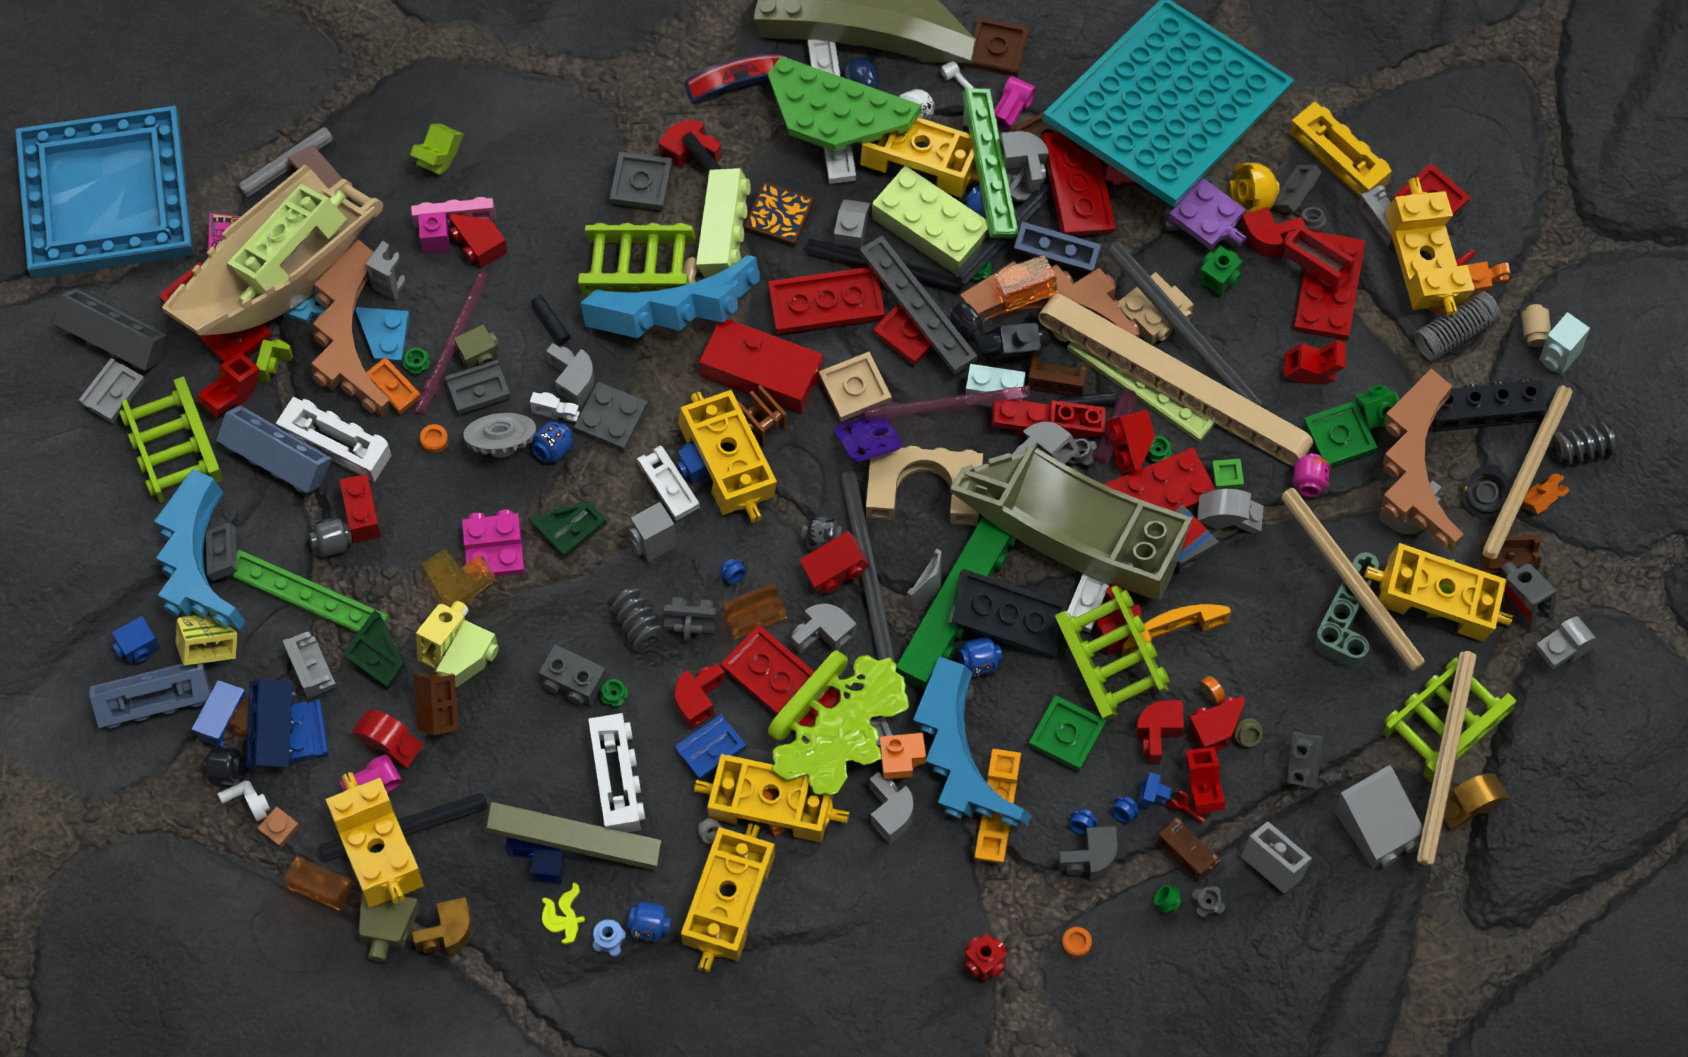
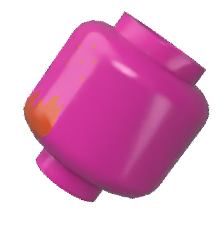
(1311, 475)

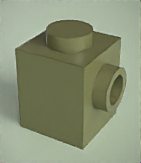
(477, 347)

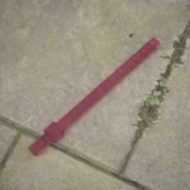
(431, 386)
(895, 410)

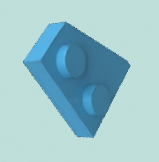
(385, 332)

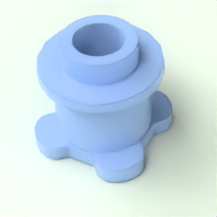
(608, 944)

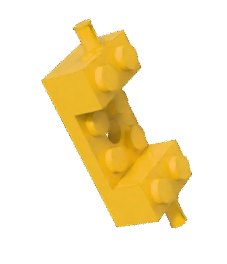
(947, 156)
(1420, 224)
(738, 476)
(1414, 581)
(740, 791)
(367, 819)
(719, 922)

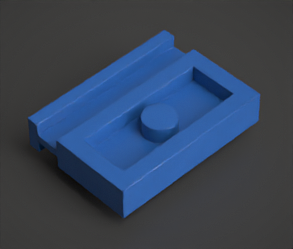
(308, 732)
(704, 747)

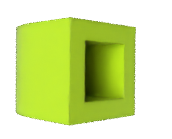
(438, 148)

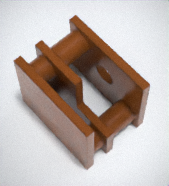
(767, 410)

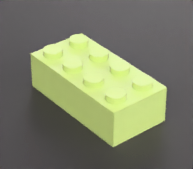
(930, 219)

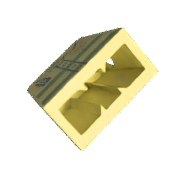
(439, 632)
(204, 640)

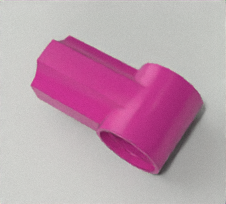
(1014, 99)
(382, 768)

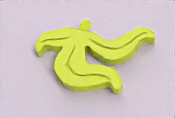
(556, 923)

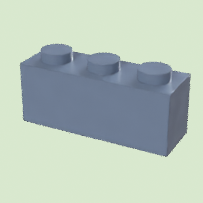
(1057, 248)

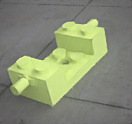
(282, 232)

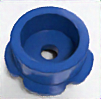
(732, 571)
(1125, 809)
(1081, 821)

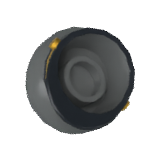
(1486, 491)

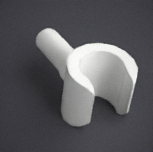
(952, 70)

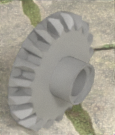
(500, 434)

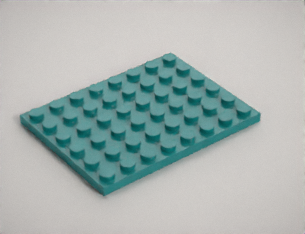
(1168, 101)

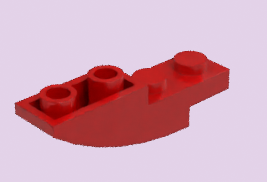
(1075, 418)

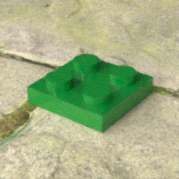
(1340, 434)
(1067, 733)

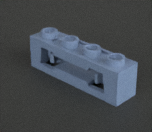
(109, 697)

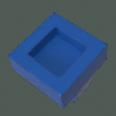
(1152, 792)

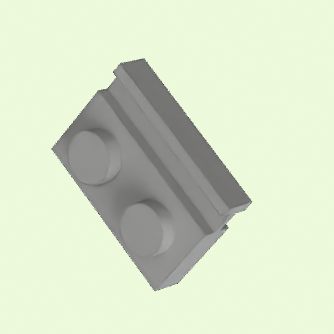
(109, 388)

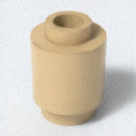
(1535, 325)

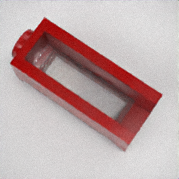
(1318, 256)

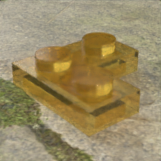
(456, 583)

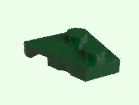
(569, 526)
(376, 650)

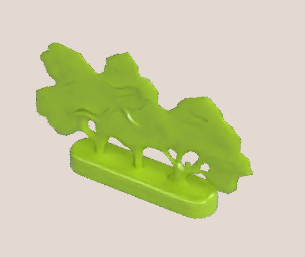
(839, 731)

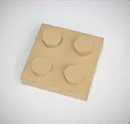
(855, 386)

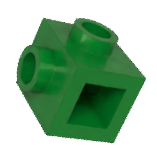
(1220, 270)
(1375, 404)

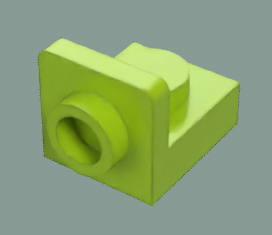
(269, 356)

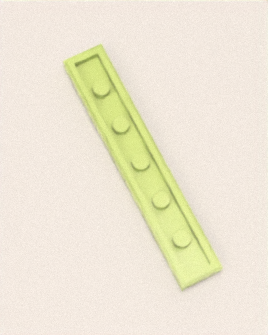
(1174, 412)

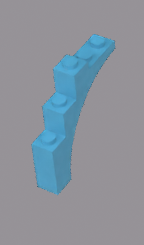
(673, 308)
(184, 527)
(943, 717)

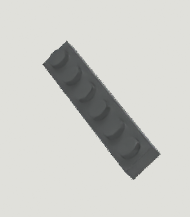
(918, 305)

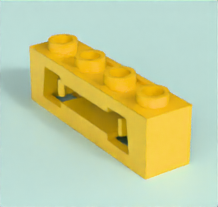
(1340, 149)

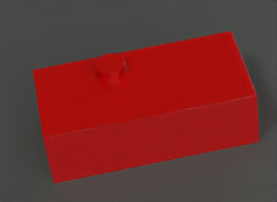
(750, 358)

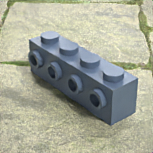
(273, 449)

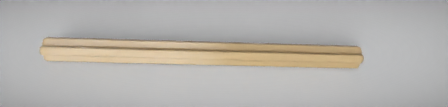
(1527, 472)
(1353, 579)
(1446, 758)

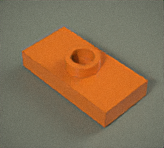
(394, 385)

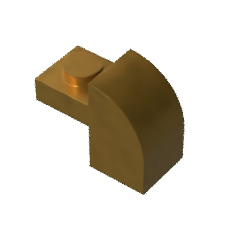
(1474, 797)
(453, 932)

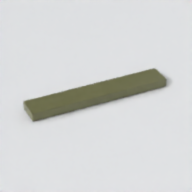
(573, 836)

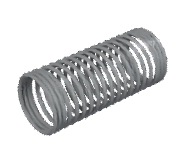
(1433, 341)

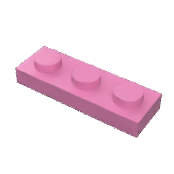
(478, 207)

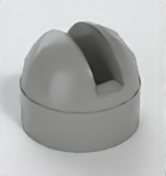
(704, 826)

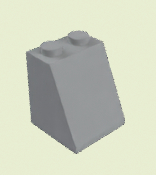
(1380, 818)

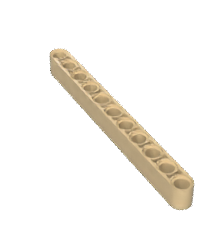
(1175, 379)

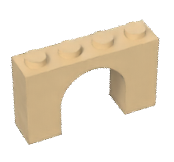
(892, 468)

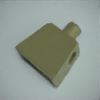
(387, 925)

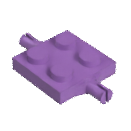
(1208, 215)

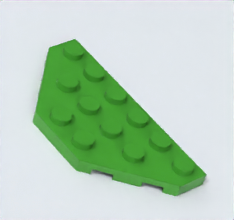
(836, 109)

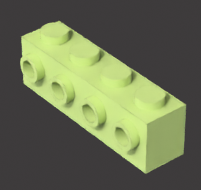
(722, 221)

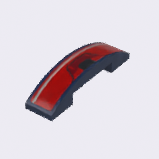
(730, 75)

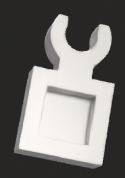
(551, 407)

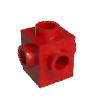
(981, 966)

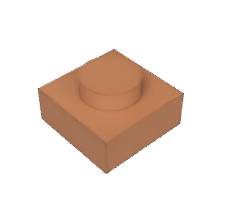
(278, 827)

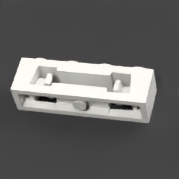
(370, 451)
(608, 730)

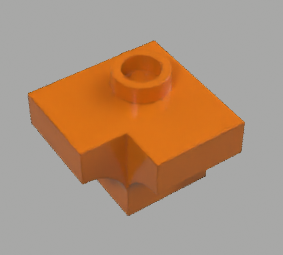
(901, 755)

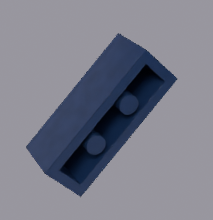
(269, 724)

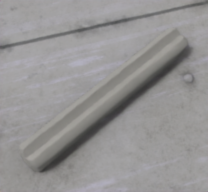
(279, 165)

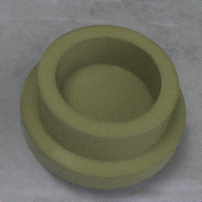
(1248, 732)

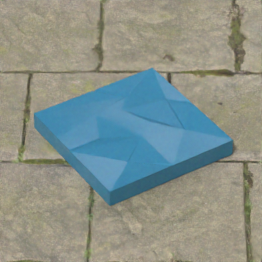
(103, 192)

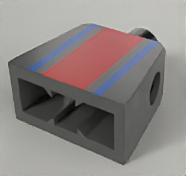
(1198, 545)
(1529, 595)

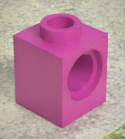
(434, 232)

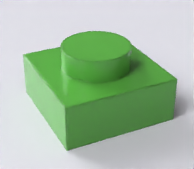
(1228, 474)

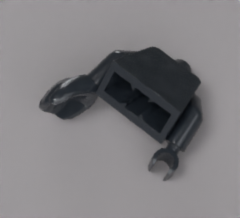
(1003, 342)

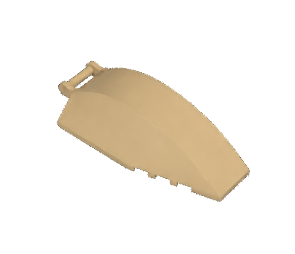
(211, 299)

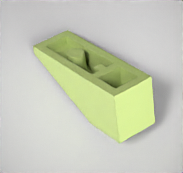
(469, 652)

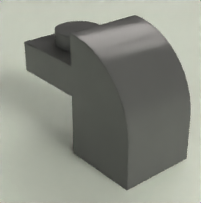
(1097, 859)

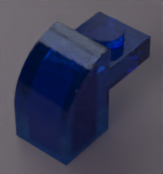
(546, 861)

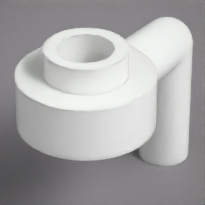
(256, 803)

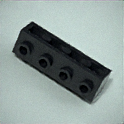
(1492, 406)

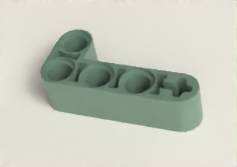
(1340, 628)

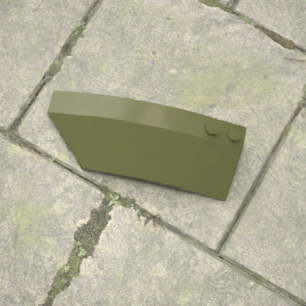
(901, 26)
(1077, 519)

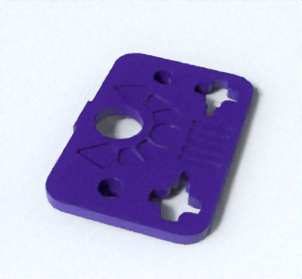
(864, 438)

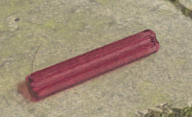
(1122, 408)

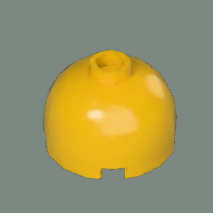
(1254, 186)

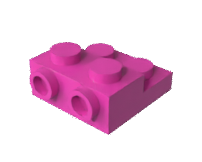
(496, 540)

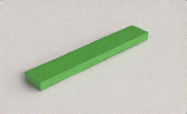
(990, 163)
(301, 593)

